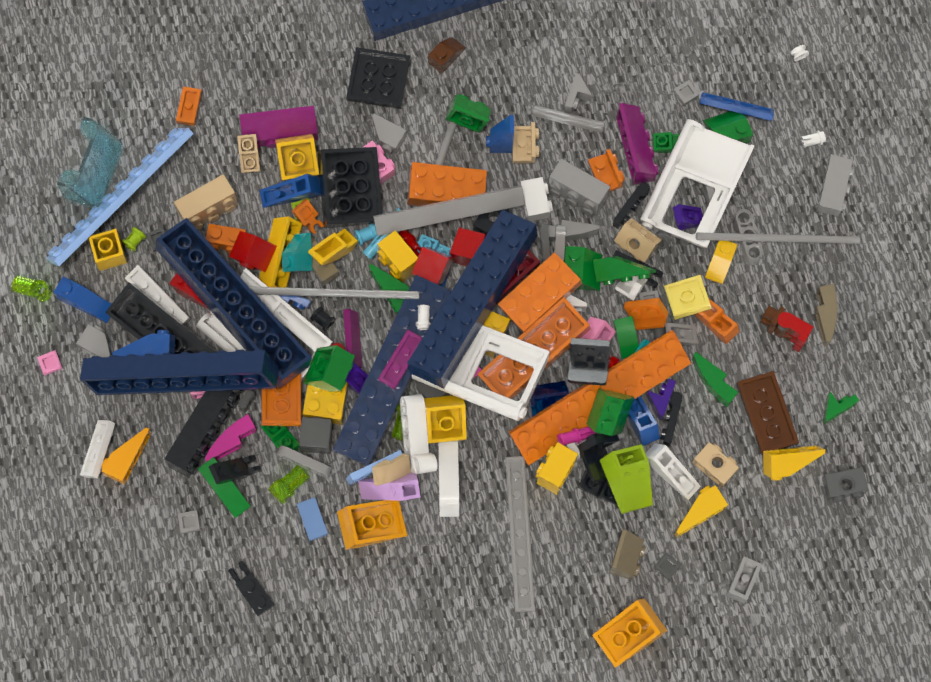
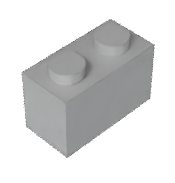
(743, 580)

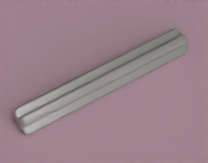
(567, 118)

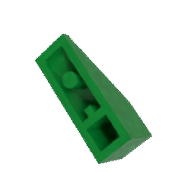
(388, 282)

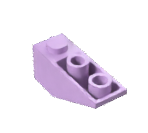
(398, 490)

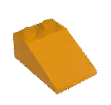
(371, 523)
(629, 632)

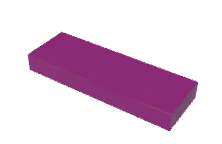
(352, 335)
(398, 364)

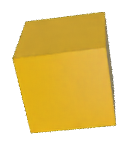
(107, 249)

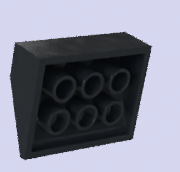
(349, 186)

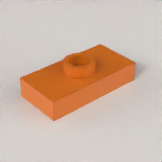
(188, 106)

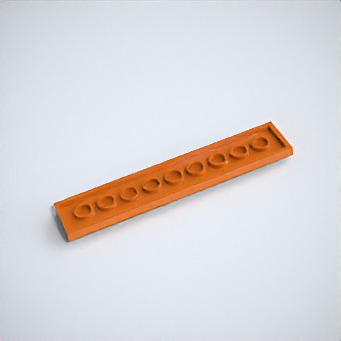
(630, 377)

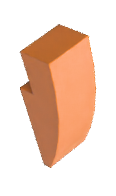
(718, 322)

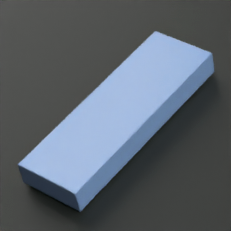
(367, 471)

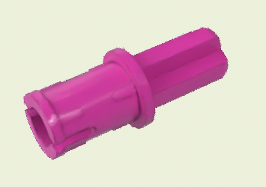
(574, 436)

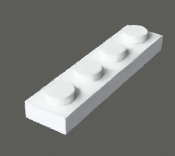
(141, 279)

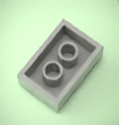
(578, 188)

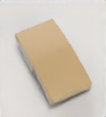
(248, 153)
(389, 471)

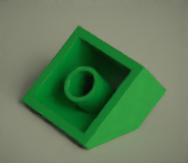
(468, 113)
(730, 125)
(581, 263)
(329, 368)
(609, 412)

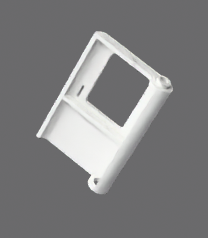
(705, 159)
(294, 322)
(507, 346)

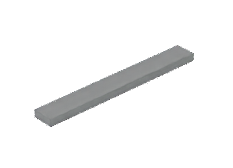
(449, 210)
(520, 534)

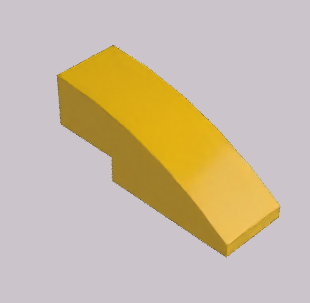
(333, 247)

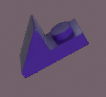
(687, 216)
(356, 378)
(658, 402)

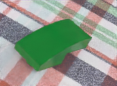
(664, 142)
(626, 336)
(281, 436)

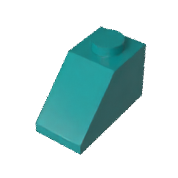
(296, 256)

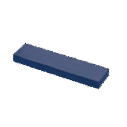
(737, 106)

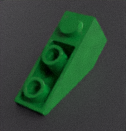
(619, 268)

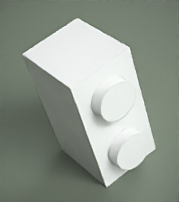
(535, 199)

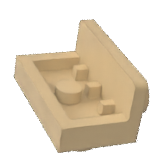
(524, 144)

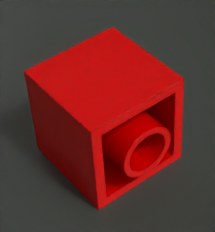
(465, 245)
(252, 251)
(432, 265)

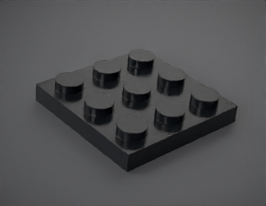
(378, 78)

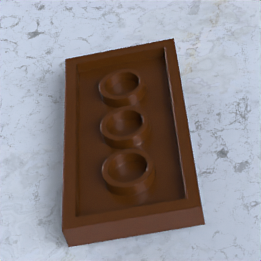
(767, 412)

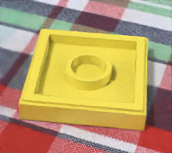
(687, 297)

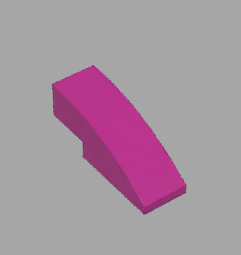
(230, 439)

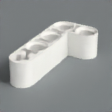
(415, 434)
(448, 479)

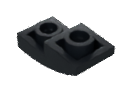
(597, 488)

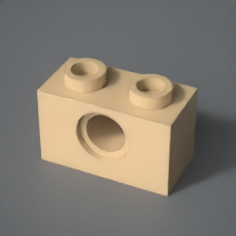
(647, 240)
(718, 475)

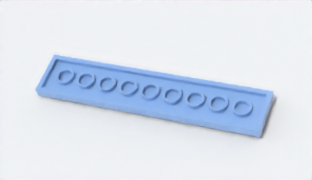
(123, 191)

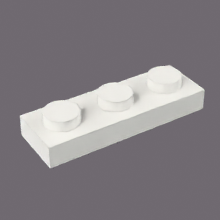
(97, 449)

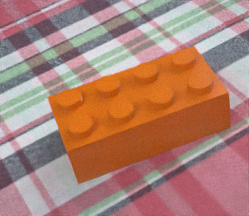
(441, 183)
(539, 292)

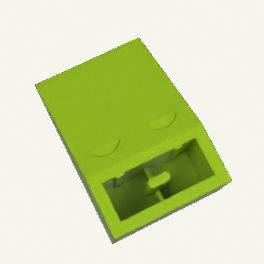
(629, 478)

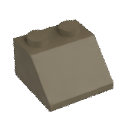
(627, 555)

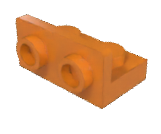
(606, 170)
(222, 236)
(647, 313)

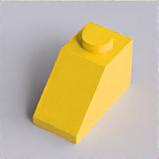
(721, 261)

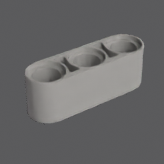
(748, 228)

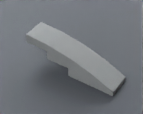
(574, 231)

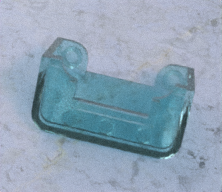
(97, 167)

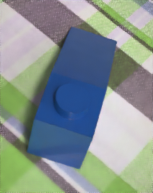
(501, 136)
(291, 191)
(82, 299)
(150, 344)
(643, 422)

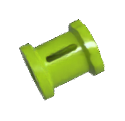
(133, 239)

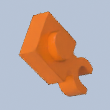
(306, 215)

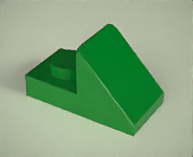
(834, 409)

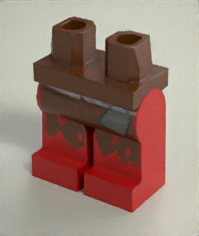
(787, 326)

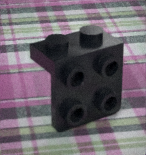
(589, 361)
(594, 450)

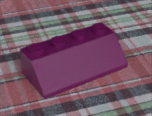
(279, 124)
(636, 144)

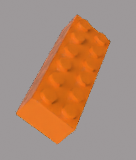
(550, 333)

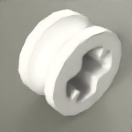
(799, 52)

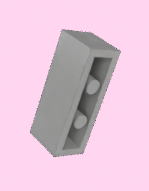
(835, 185)

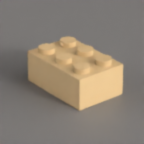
(207, 202)

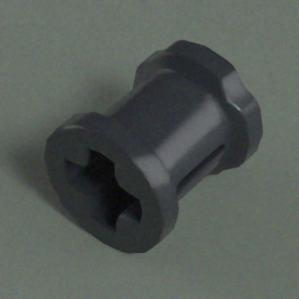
(322, 318)

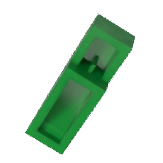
(714, 379)
(227, 492)

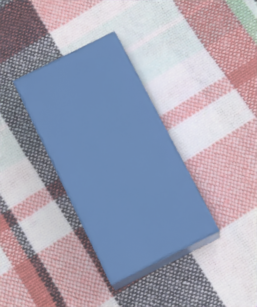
(312, 519)

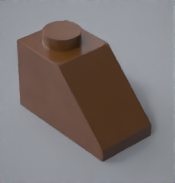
(445, 54)

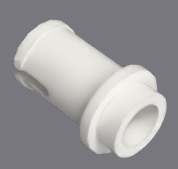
(813, 139)
(423, 317)

